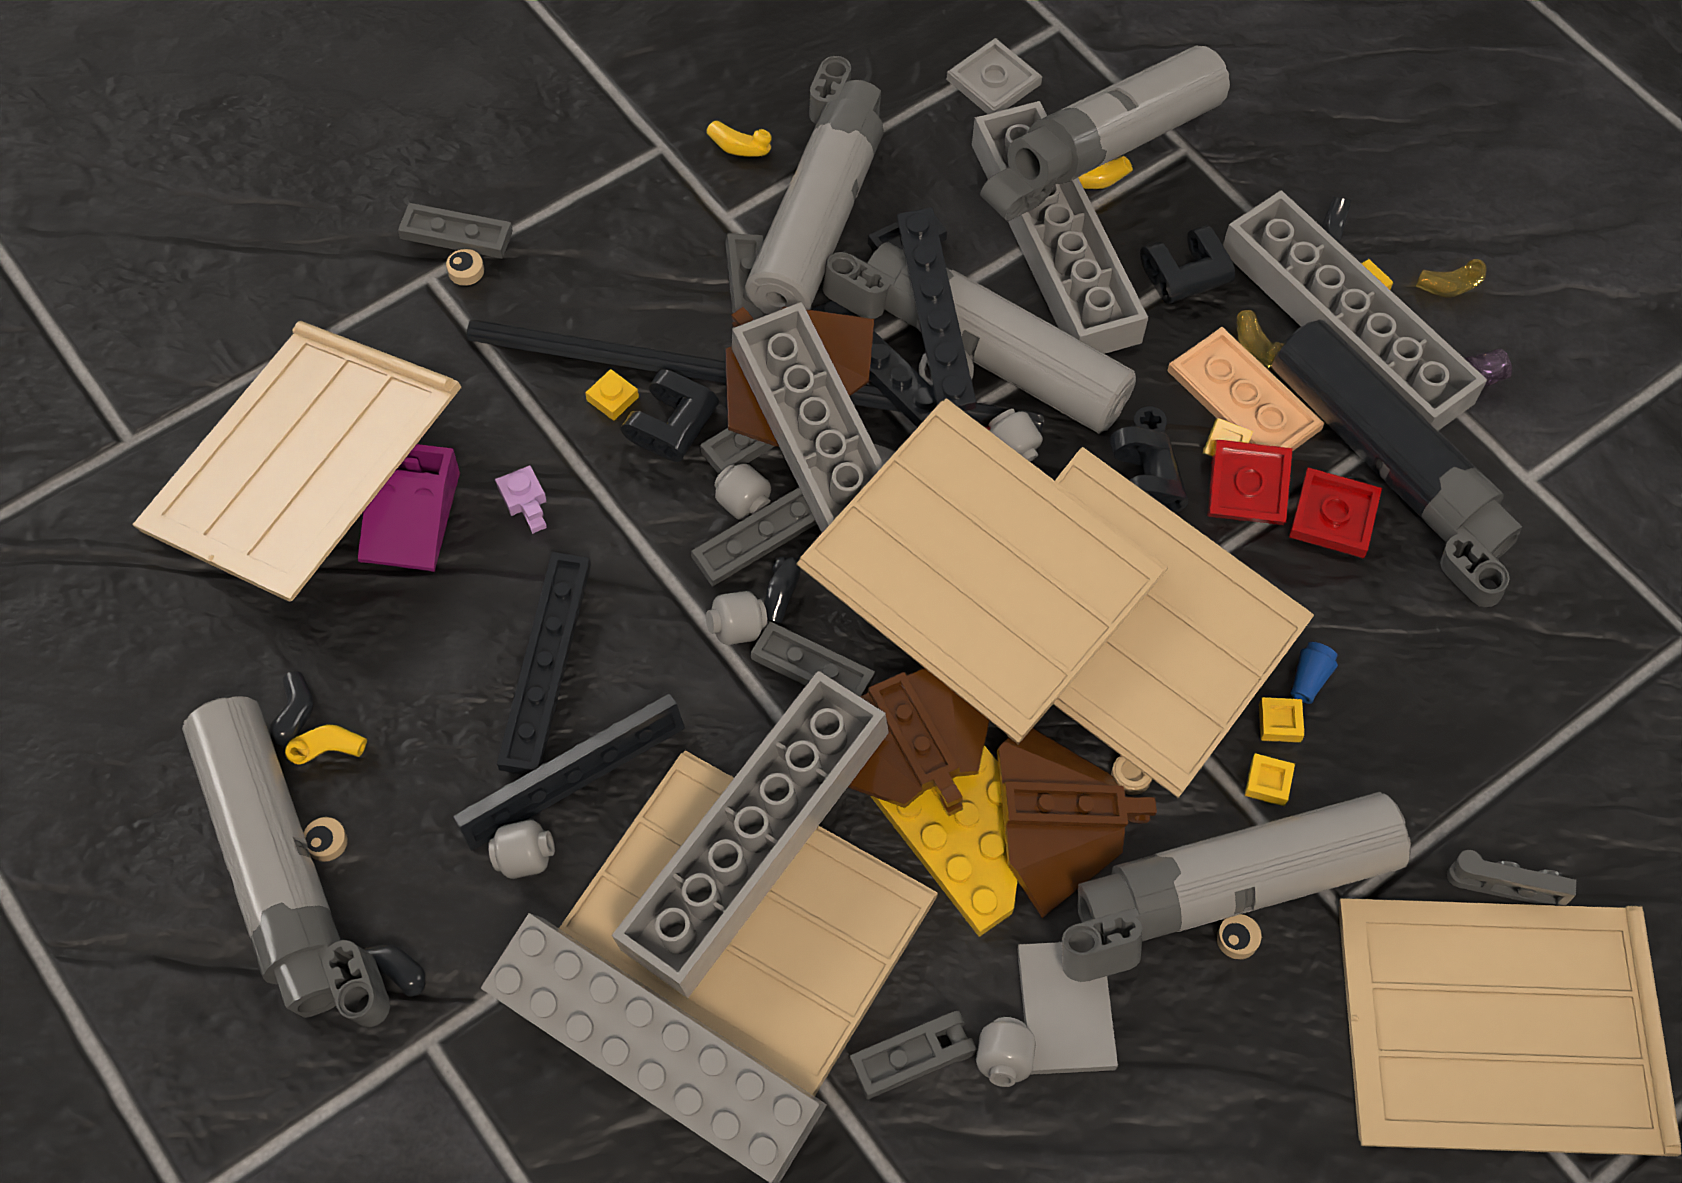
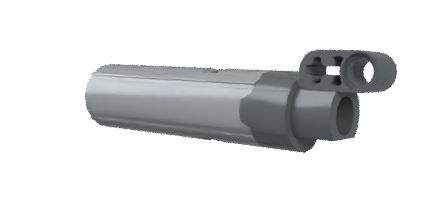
(1106, 127)
(820, 191)
(995, 336)
(274, 869)
(1230, 878)

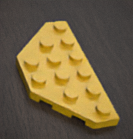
(965, 849)

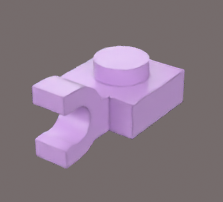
(523, 494)

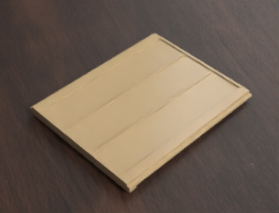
(297, 459)
(982, 569)
(1188, 650)
(801, 961)
(1505, 1028)

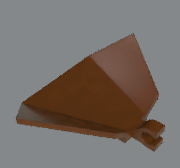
(848, 345)
(928, 741)
(1061, 817)

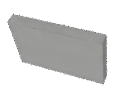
(1065, 1015)

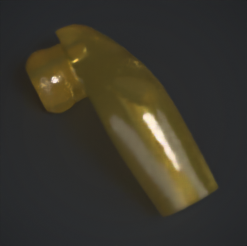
(1455, 282)
(1254, 340)

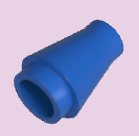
(1313, 670)

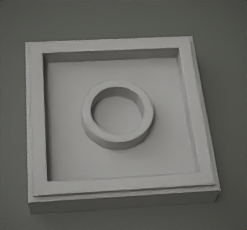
(994, 77)

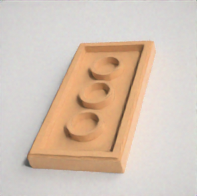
(1244, 392)

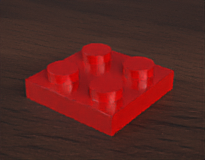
(1250, 482)
(1335, 512)

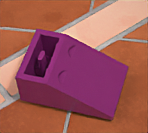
(411, 511)

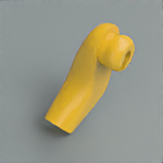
(739, 143)
(1106, 174)
(324, 739)

